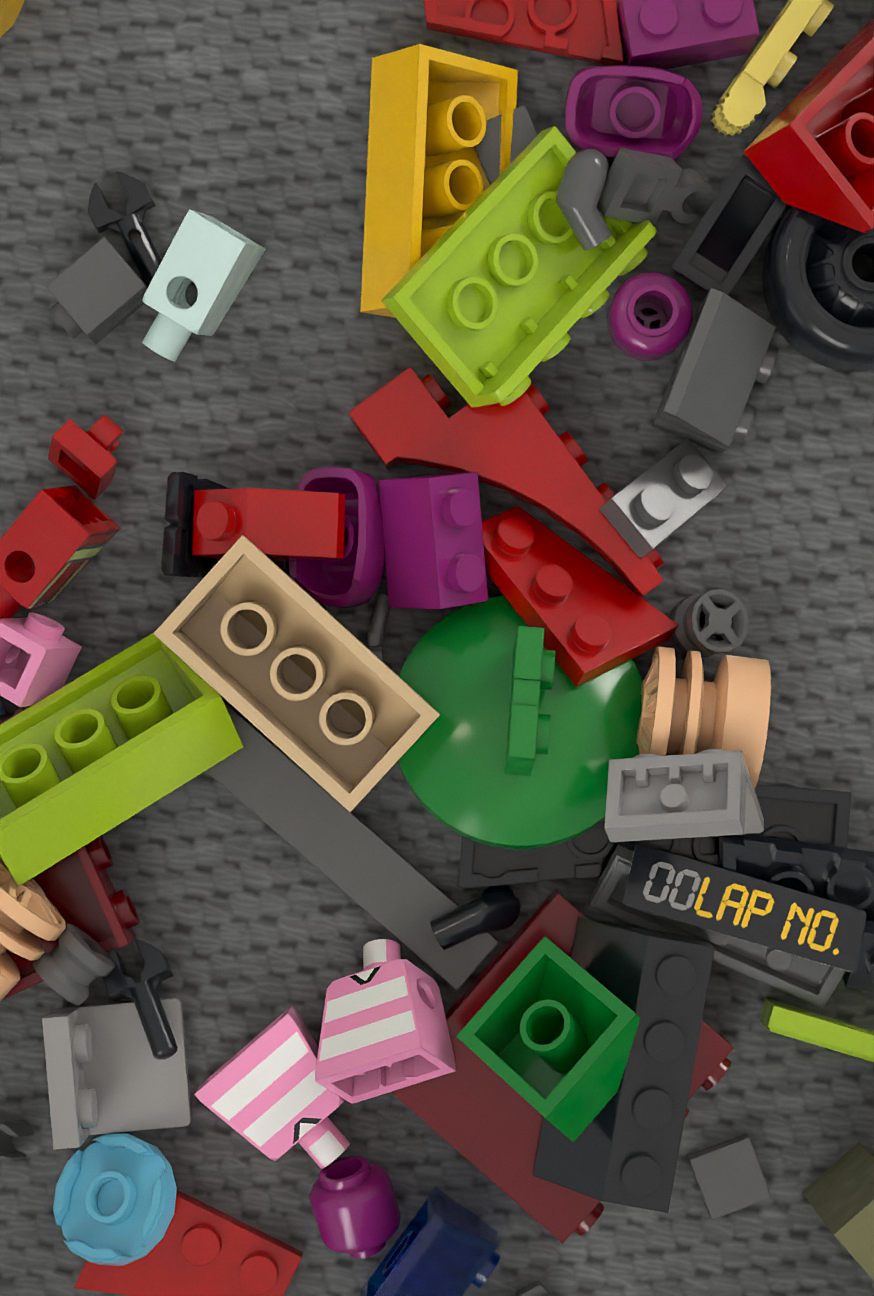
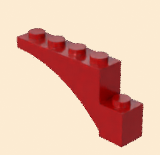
(510, 451)

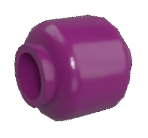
(656, 295)
(355, 1206)

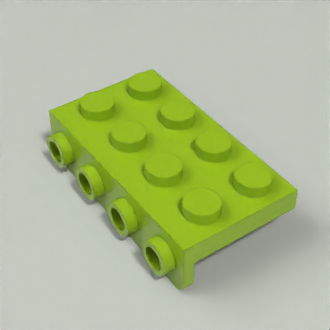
(511, 279)

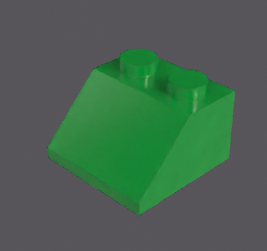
(555, 1038)

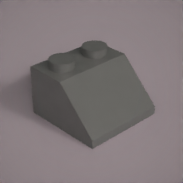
(716, 374)

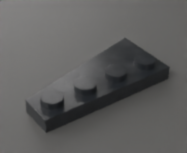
(811, 868)

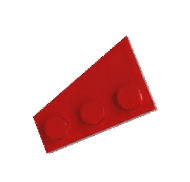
(558, 27)
(582, 607)
(201, 1257)

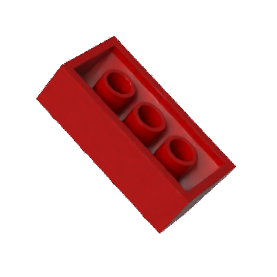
(823, 141)

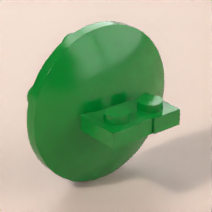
(515, 742)

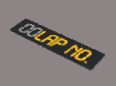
(745, 908)

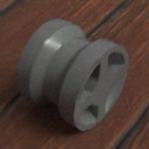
(724, 623)
(73, 964)

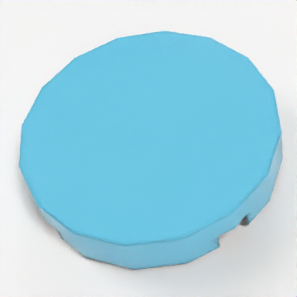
(115, 1199)

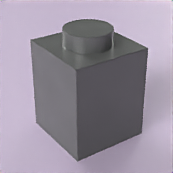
(96, 293)

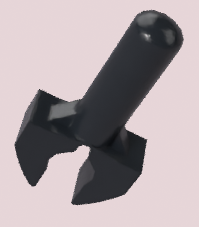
(130, 226)
(146, 996)

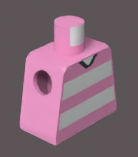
(382, 1028)
(273, 1095)

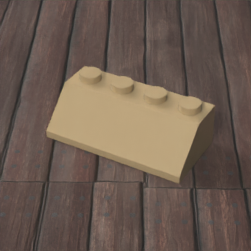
(296, 673)

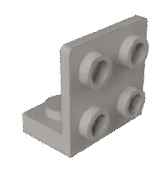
(681, 797)
(106, 1073)

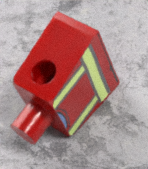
(61, 535)

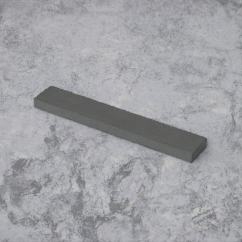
(346, 851)

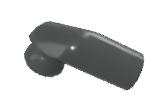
(579, 196)

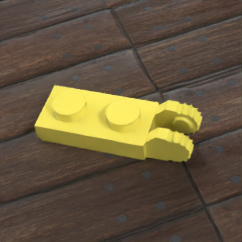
(767, 64)

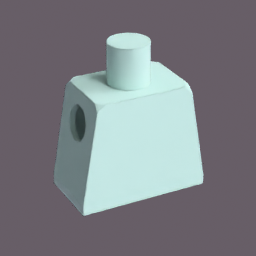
(219, 266)

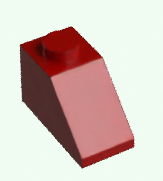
(278, 522)

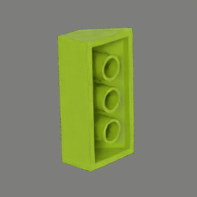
(104, 753)

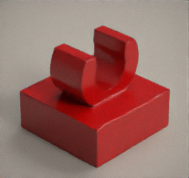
(87, 456)

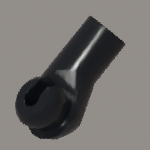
(491, 912)

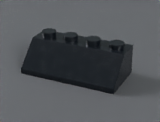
(635, 1140)

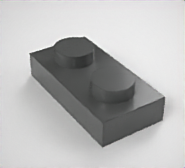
(663, 498)

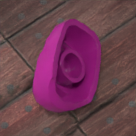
(632, 110)
(357, 576)

